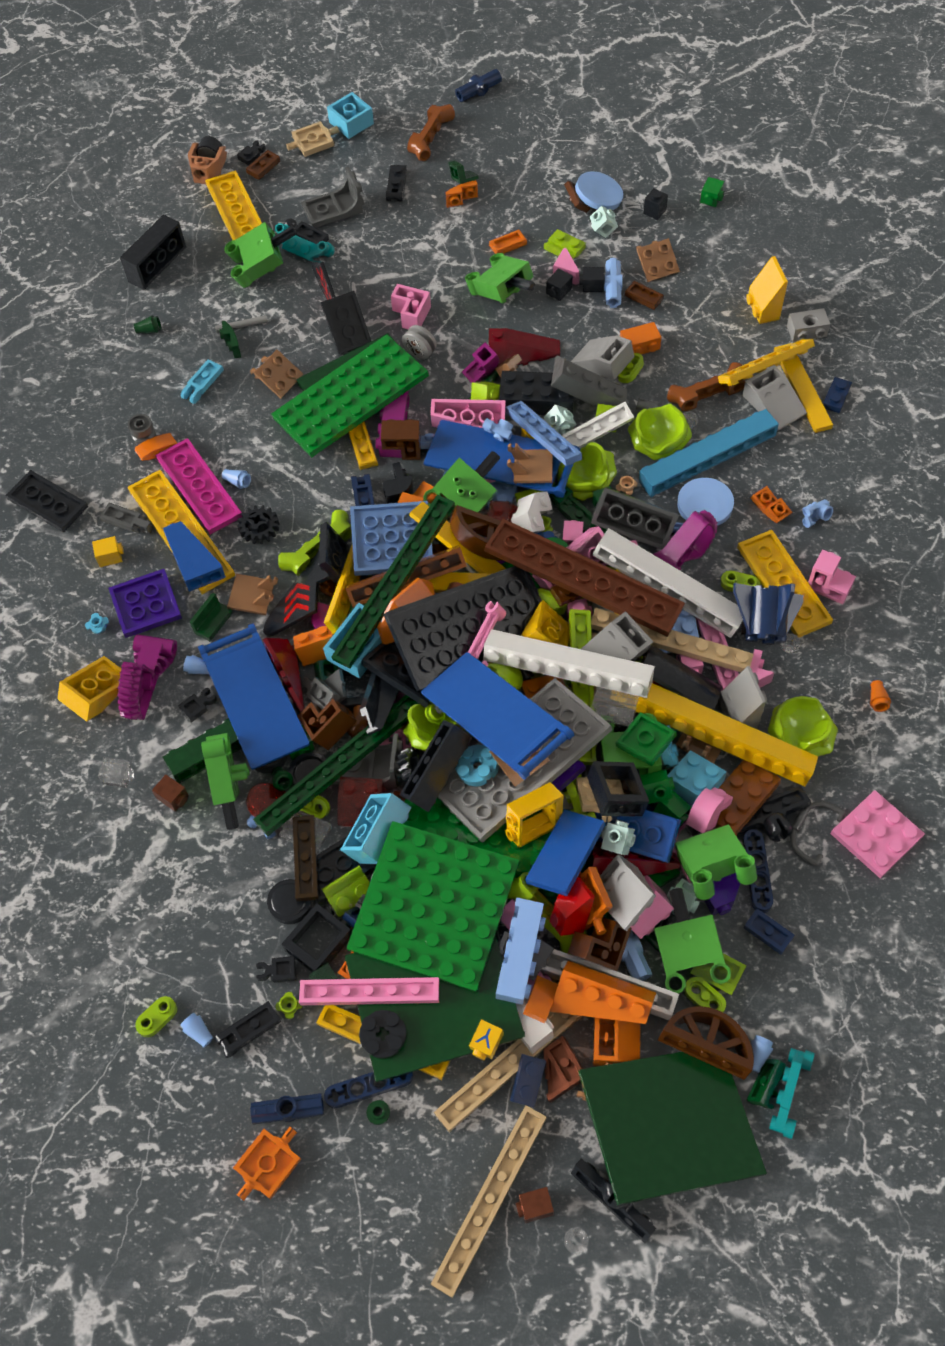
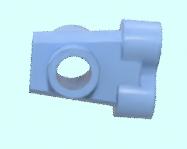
(501, 431)
(816, 511)

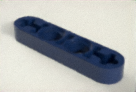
(762, 871)
(369, 1089)

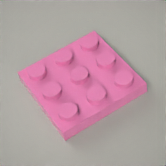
(877, 834)

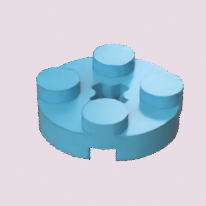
(670, 755)
(484, 772)

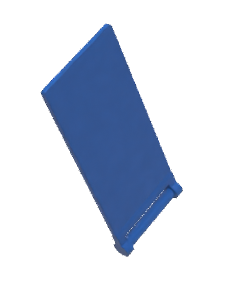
(475, 444)
(254, 698)
(496, 714)

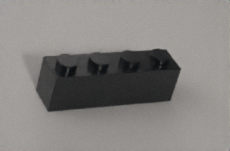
(436, 765)

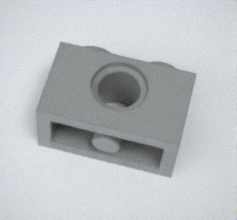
(808, 324)

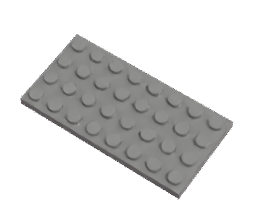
(485, 806)

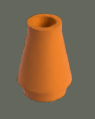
(879, 697)

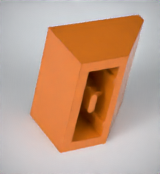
(615, 1041)

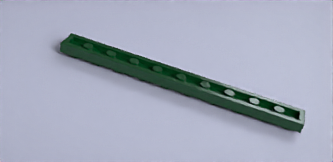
(393, 581)
(331, 769)

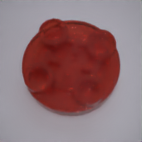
(261, 797)

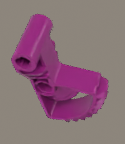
(690, 540)
(139, 678)

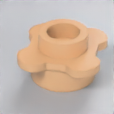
(626, 485)

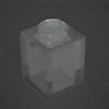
(115, 772)

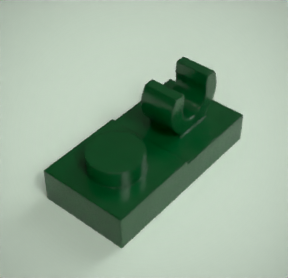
(765, 1083)

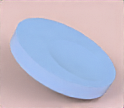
(599, 190)
(706, 495)

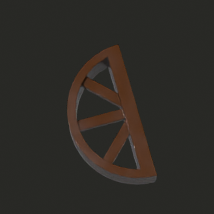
(468, 524)
(705, 1050)

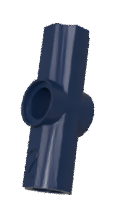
(478, 85)
(271, 1110)

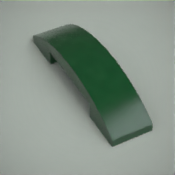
(573, 509)

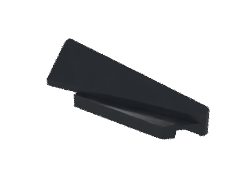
(377, 702)

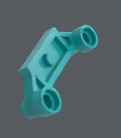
(304, 247)
(781, 1122)

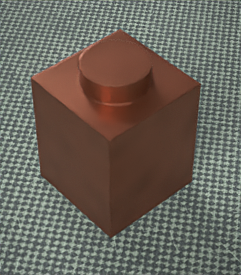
(170, 793)
(535, 1205)

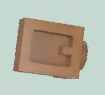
(509, 364)

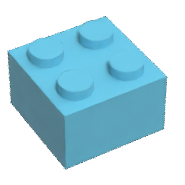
(350, 115)
(694, 775)

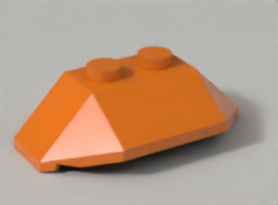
(413, 592)

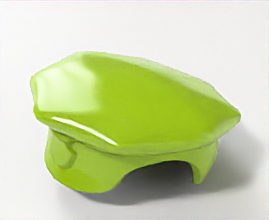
(659, 431)
(591, 473)
(804, 725)
(420, 730)

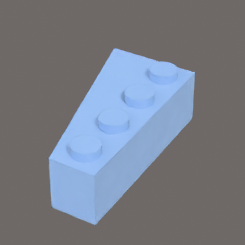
(520, 951)

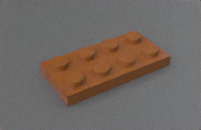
(750, 789)

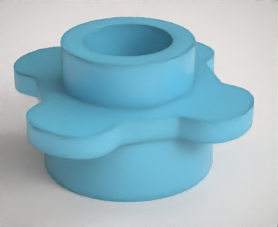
(97, 628)

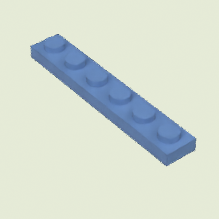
(544, 433)

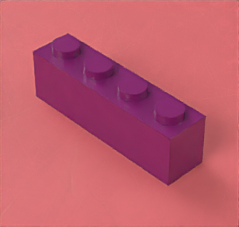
(395, 410)

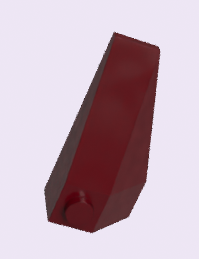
(528, 346)
(287, 667)
(602, 858)

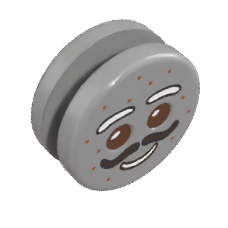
(419, 342)

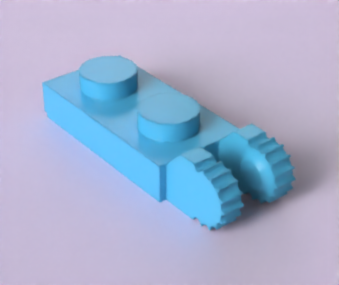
(201, 381)

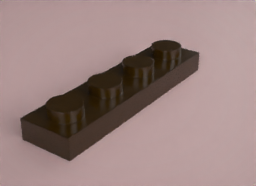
(305, 858)

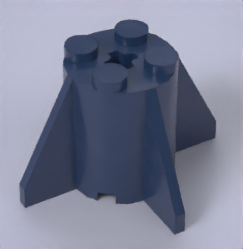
(767, 611)

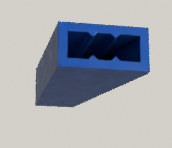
(193, 558)

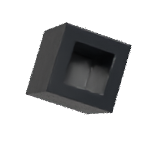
(655, 204)
(592, 279)
(559, 284)

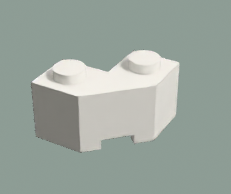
(530, 510)

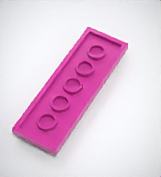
(199, 486)

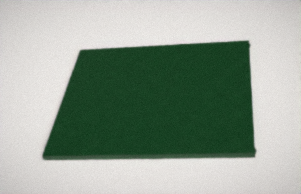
(438, 1029)
(669, 1126)

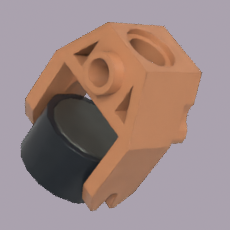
(206, 158)

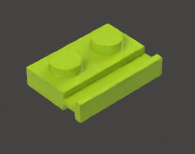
(563, 240)
(346, 890)
(720, 972)

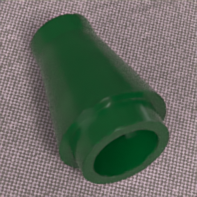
(148, 325)
(281, 779)

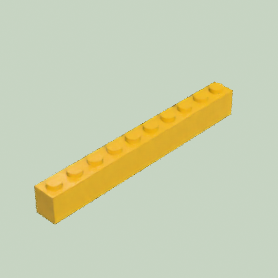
(728, 734)

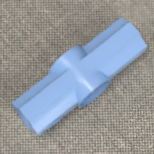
(613, 282)
(635, 959)

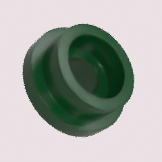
(378, 1120)

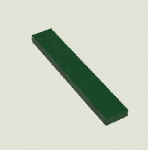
(314, 376)

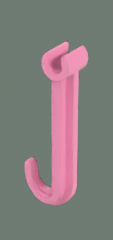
(495, 613)

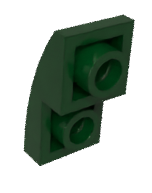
(230, 338)

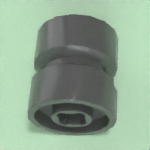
(141, 428)

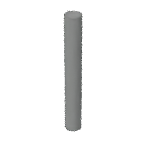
(244, 323)

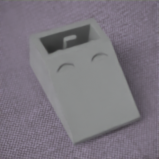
(605, 356)
(774, 392)
(620, 639)
(744, 699)
(627, 891)

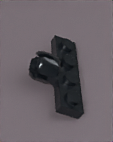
(773, 813)
(601, 1188)

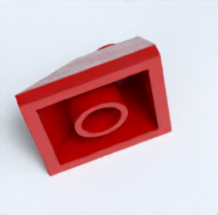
(572, 911)

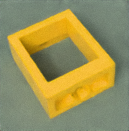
(545, 798)

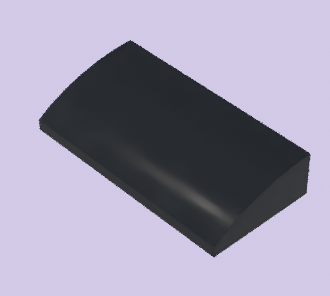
(681, 678)

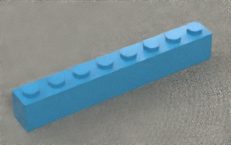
(708, 452)

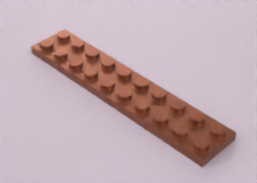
(584, 577)

